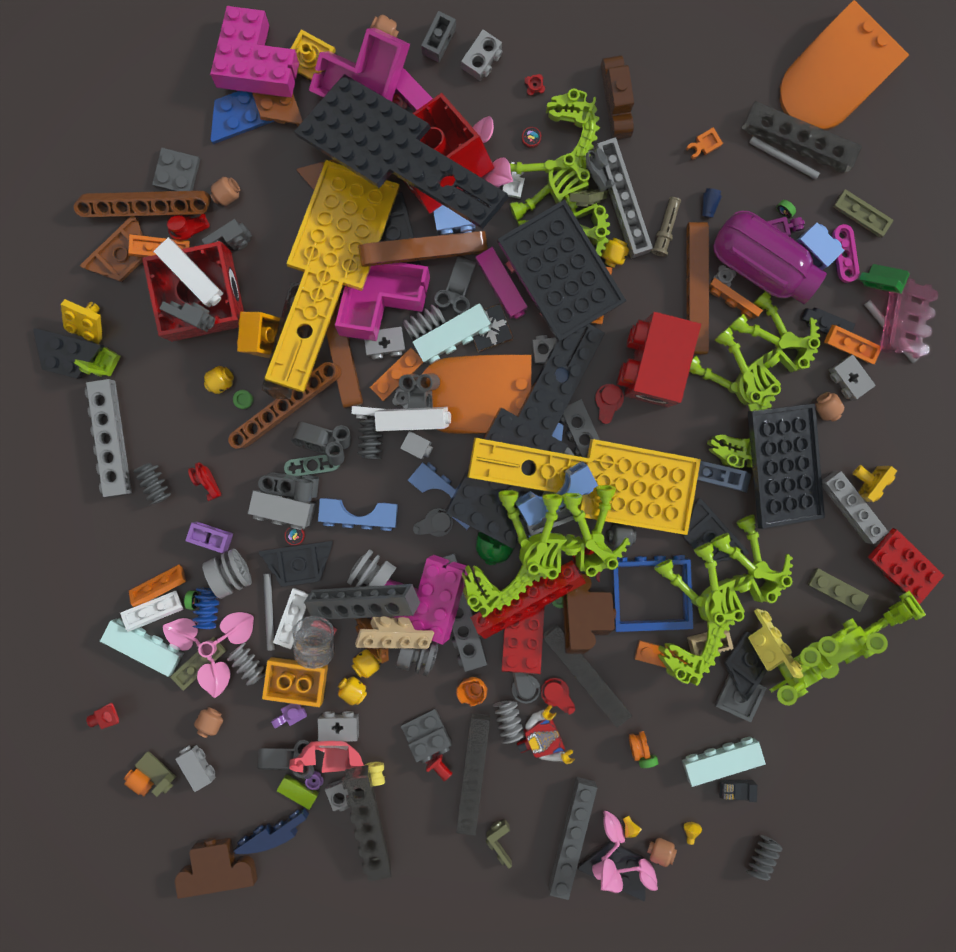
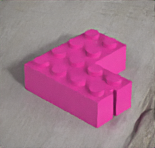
(244, 60)
(376, 67)
(386, 285)
(438, 597)

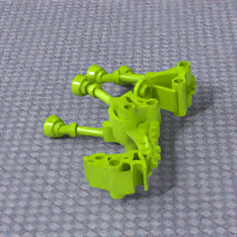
(569, 166)
(758, 381)
(542, 552)
(719, 601)
(847, 644)

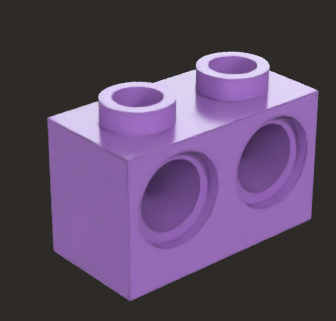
(209, 537)

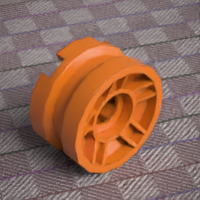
(639, 746)

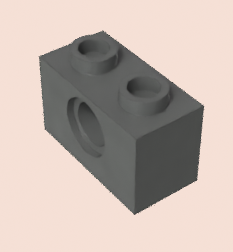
(438, 36)

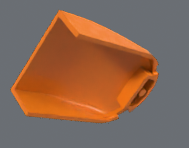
(839, 69)
(478, 387)

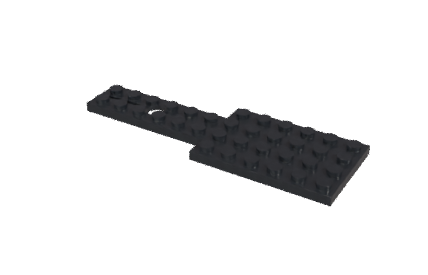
(384, 139)
(478, 500)

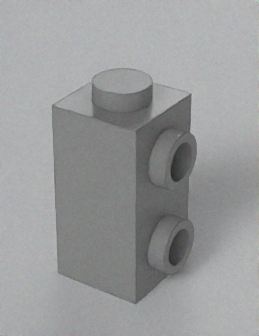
(195, 767)

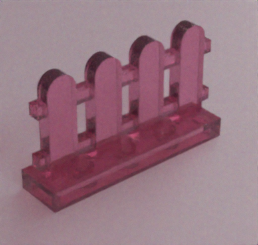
(897, 321)

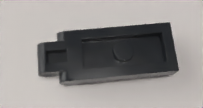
(825, 320)

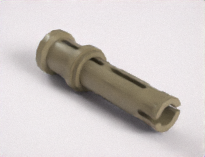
(664, 235)

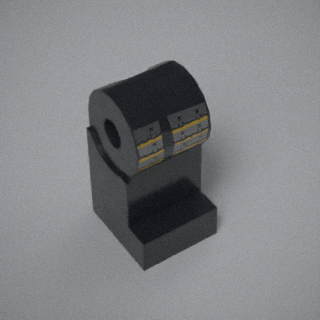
(738, 790)

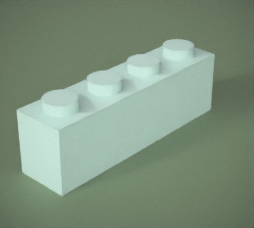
(453, 333)
(142, 647)
(723, 761)

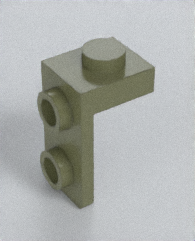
(157, 772)
(498, 830)

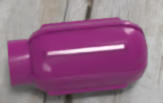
(767, 257)

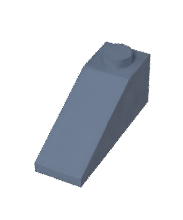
(724, 476)

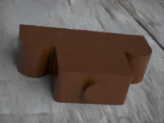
(618, 96)
(586, 616)
(214, 870)

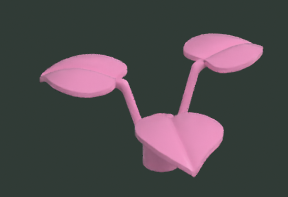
(501, 173)
(211, 676)
(606, 869)

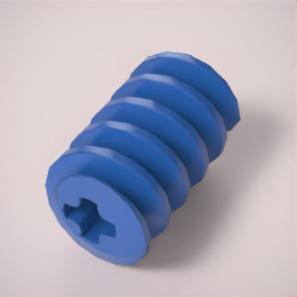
(206, 609)

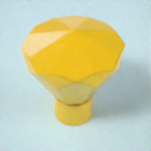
(631, 828)
(692, 831)

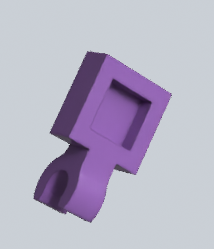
(291, 713)

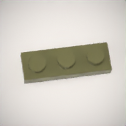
(588, 196)
(863, 213)
(838, 589)
(188, 672)

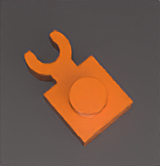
(706, 142)

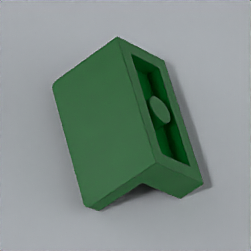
(885, 278)

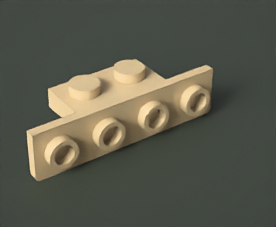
(393, 633)

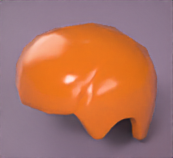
(471, 691)

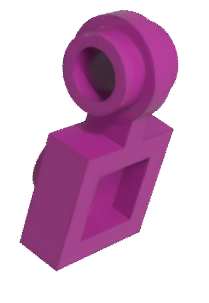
(796, 224)

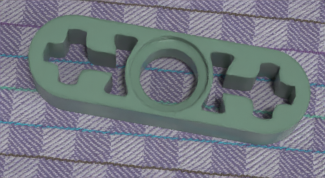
(298, 472)

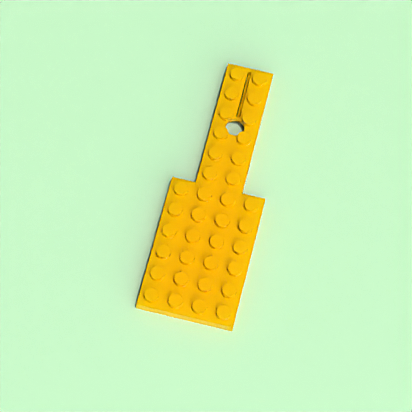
(337, 220)
(651, 485)

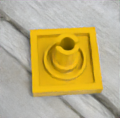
(307, 51)
(82, 320)
(874, 482)

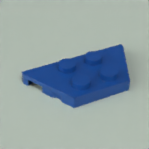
(234, 116)

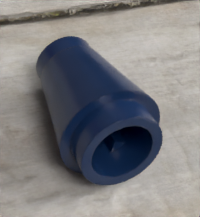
(711, 200)

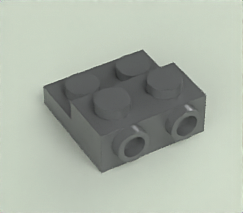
(230, 234)
(194, 315)
(426, 736)

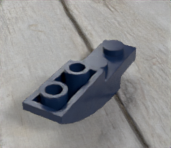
(267, 838)

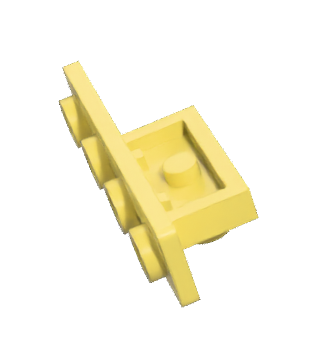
(770, 646)

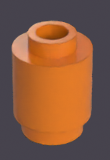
(138, 782)

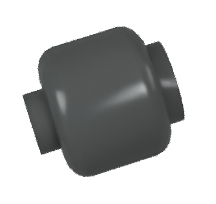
(619, 532)

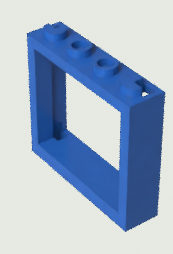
(651, 625)

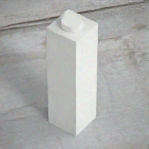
(189, 272)
(412, 419)

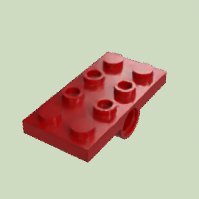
(905, 565)
(524, 644)

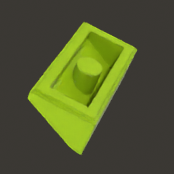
(297, 791)

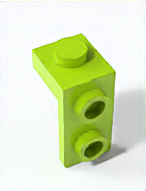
(103, 364)

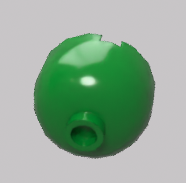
(492, 550)

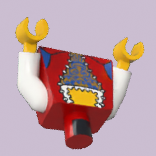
(544, 738)

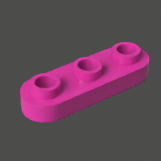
(851, 261)

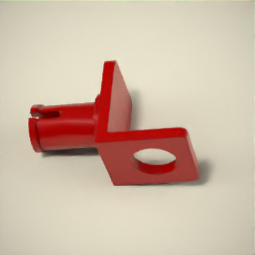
(103, 717)
(438, 766)

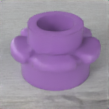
(314, 785)

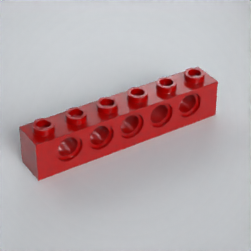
(534, 598)

